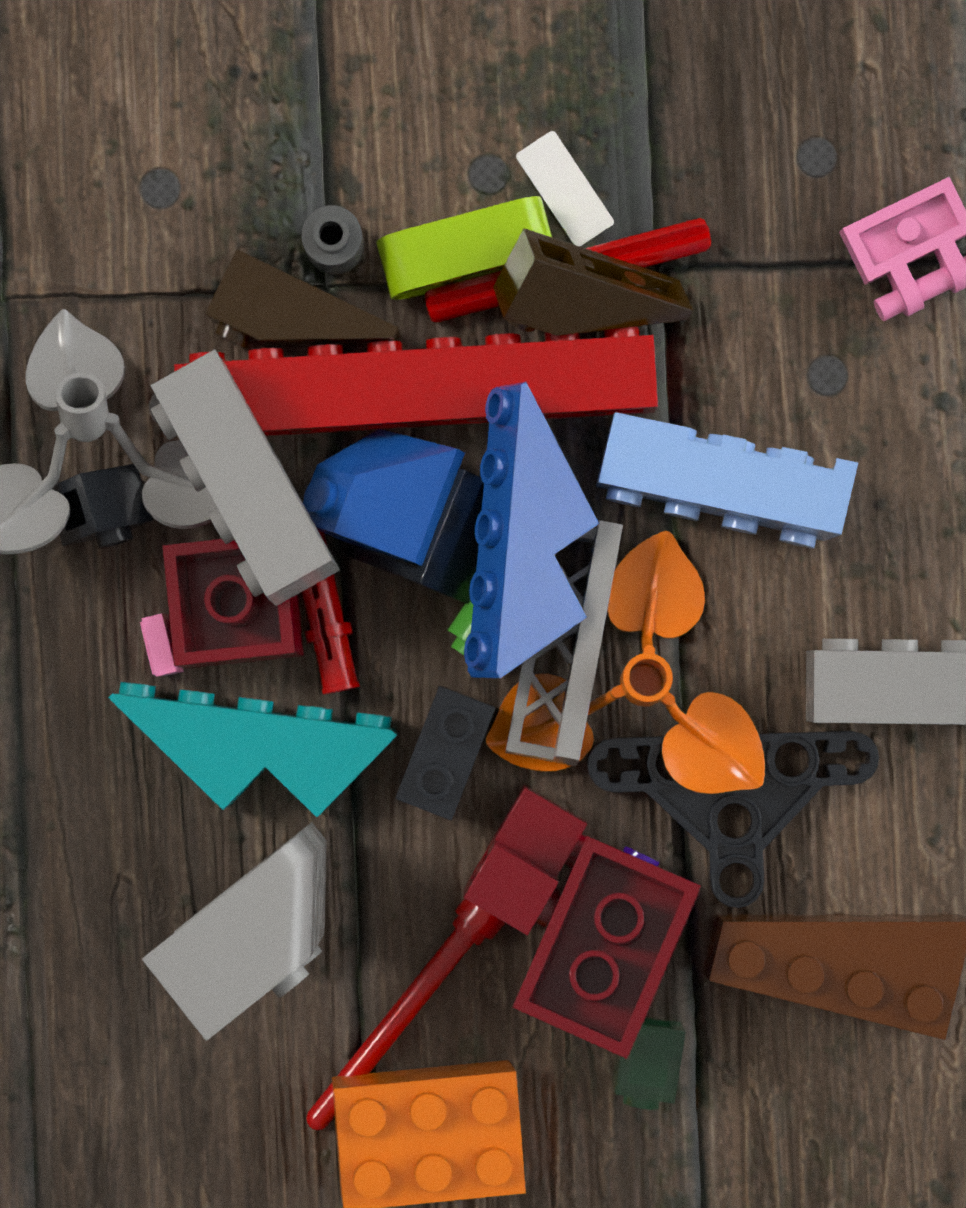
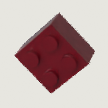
(216, 614)

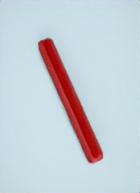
(640, 249)

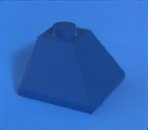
(384, 493)

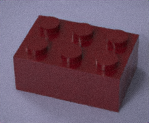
(607, 947)

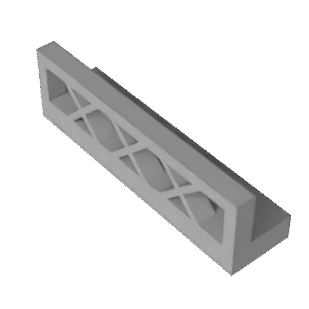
(581, 662)

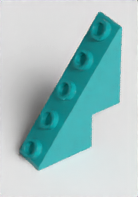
(233, 746)

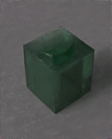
(653, 1065)

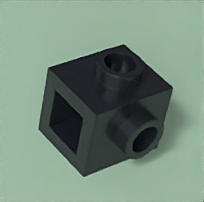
(103, 506)

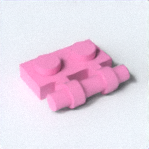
(904, 233)

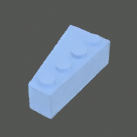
(725, 480)

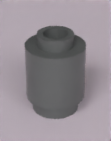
(333, 258)

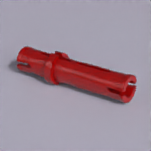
(329, 635)

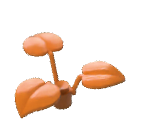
(715, 741)

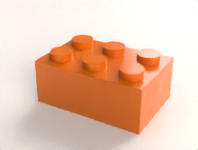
(428, 1135)

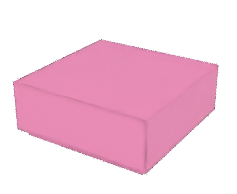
(158, 643)

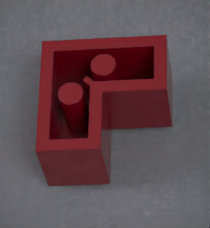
(523, 860)

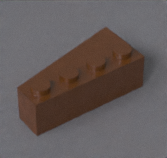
(860, 966)

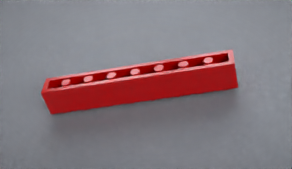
(444, 381)

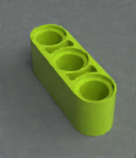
(457, 246)

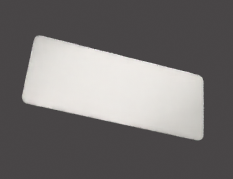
(564, 189)

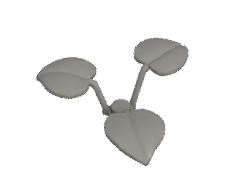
(76, 374)

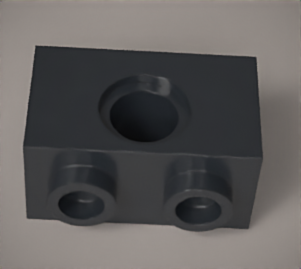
(445, 752)

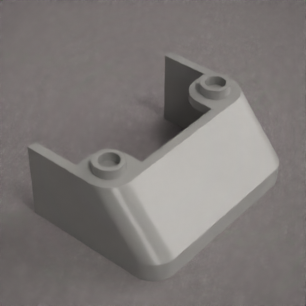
(248, 937)

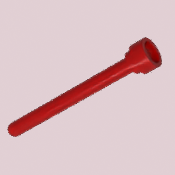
(471, 927)

